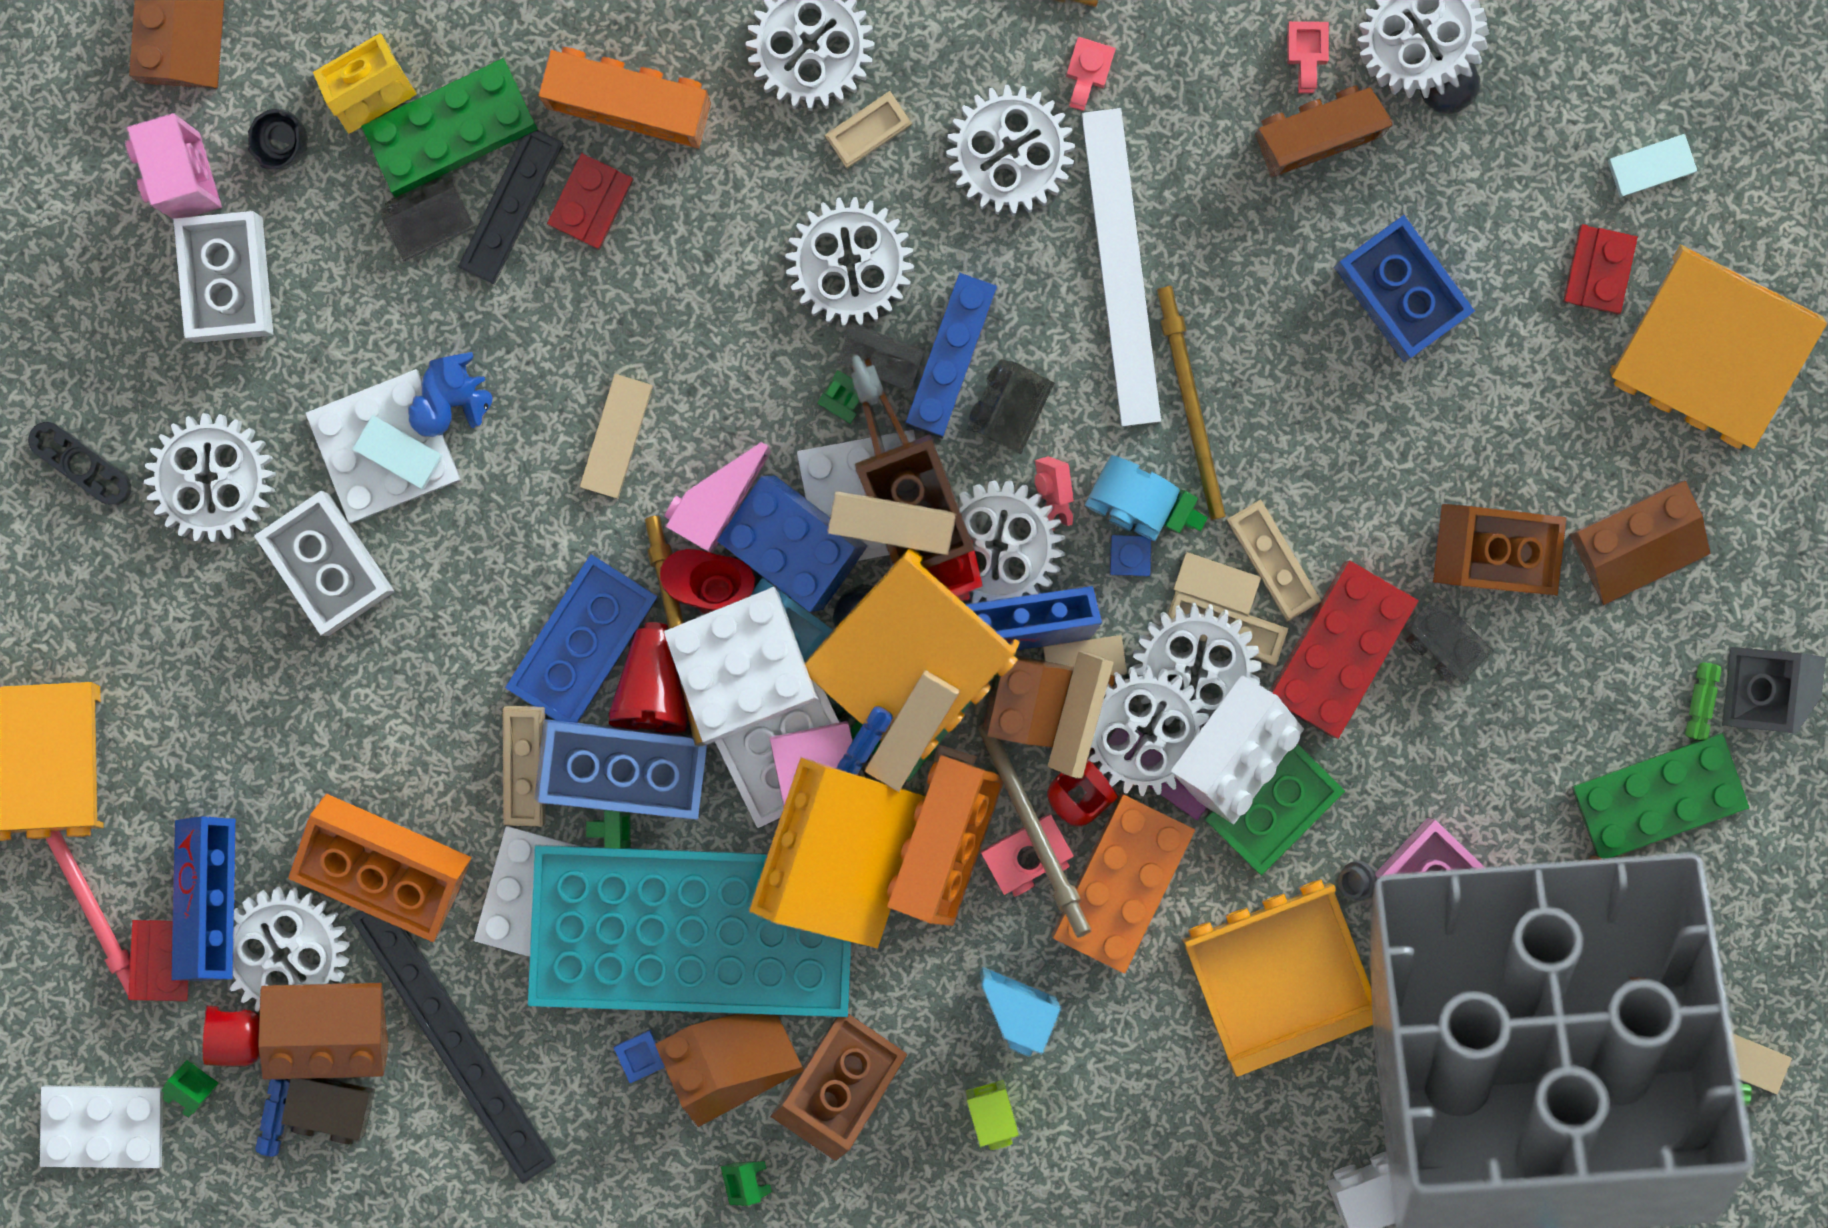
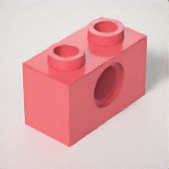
(1003, 861)

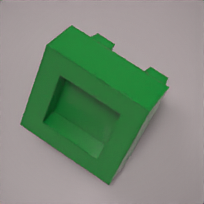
(841, 398)
(1184, 514)
(614, 829)
(189, 1088)
(742, 1184)

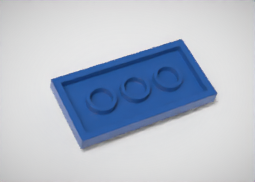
(581, 641)

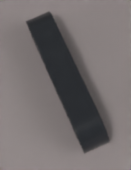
(50, 454)

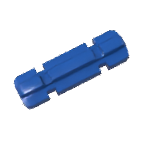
(865, 740)
(271, 1119)

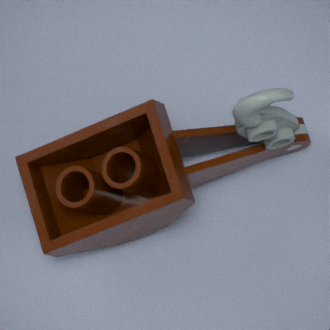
(906, 473)

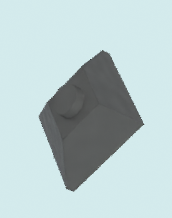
(1772, 689)

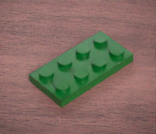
(449, 127)
(1660, 797)

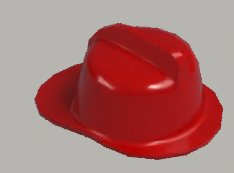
(706, 579)

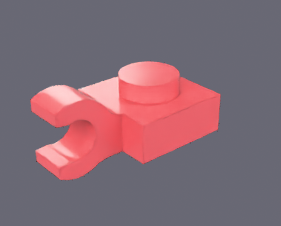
(1307, 47)
(1089, 67)
(1055, 485)

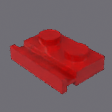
(590, 201)
(1600, 269)
(152, 963)

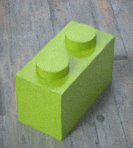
(992, 1115)

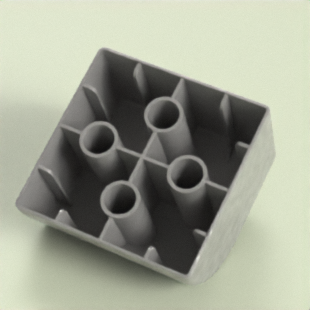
(1529, 1064)

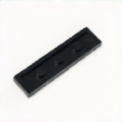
(510, 205)

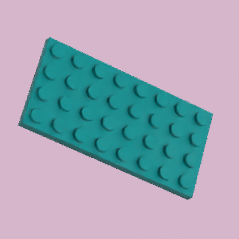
(672, 937)

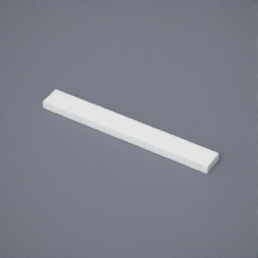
(1121, 267)

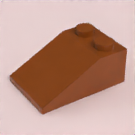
(1499, 549)
(1028, 702)
(727, 1062)
(839, 1086)

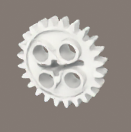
(1390, 56)
(836, 69)
(989, 121)
(814, 268)
(173, 481)
(1035, 551)
(1193, 625)
(1117, 714)
(313, 932)

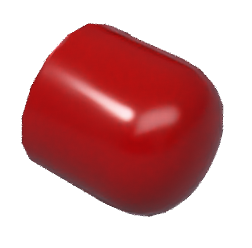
(1097, 798)
(230, 1038)

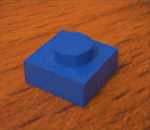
(1130, 555)
(639, 1056)

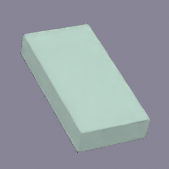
(1652, 165)
(397, 452)

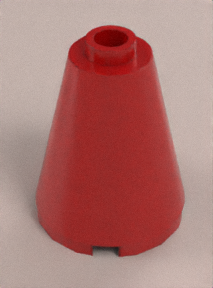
(649, 686)

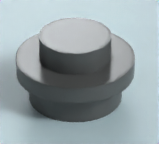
(1357, 880)

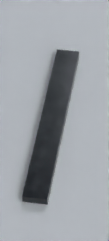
(456, 1045)

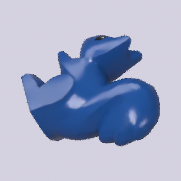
(445, 387)

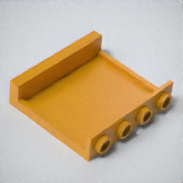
(1717, 349)
(900, 632)
(48, 760)
(835, 854)
(1281, 977)

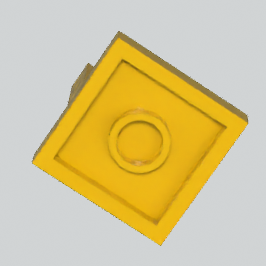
(363, 83)

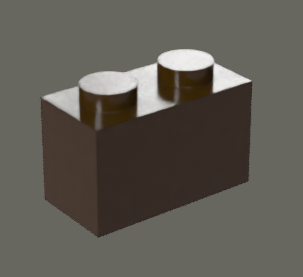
(328, 1108)

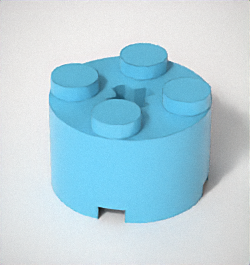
(1132, 497)

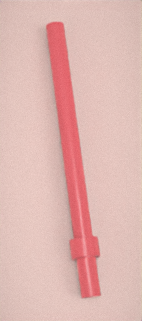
(118, 959)

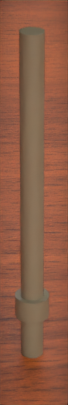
(1065, 894)

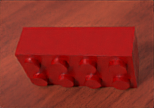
(1342, 648)

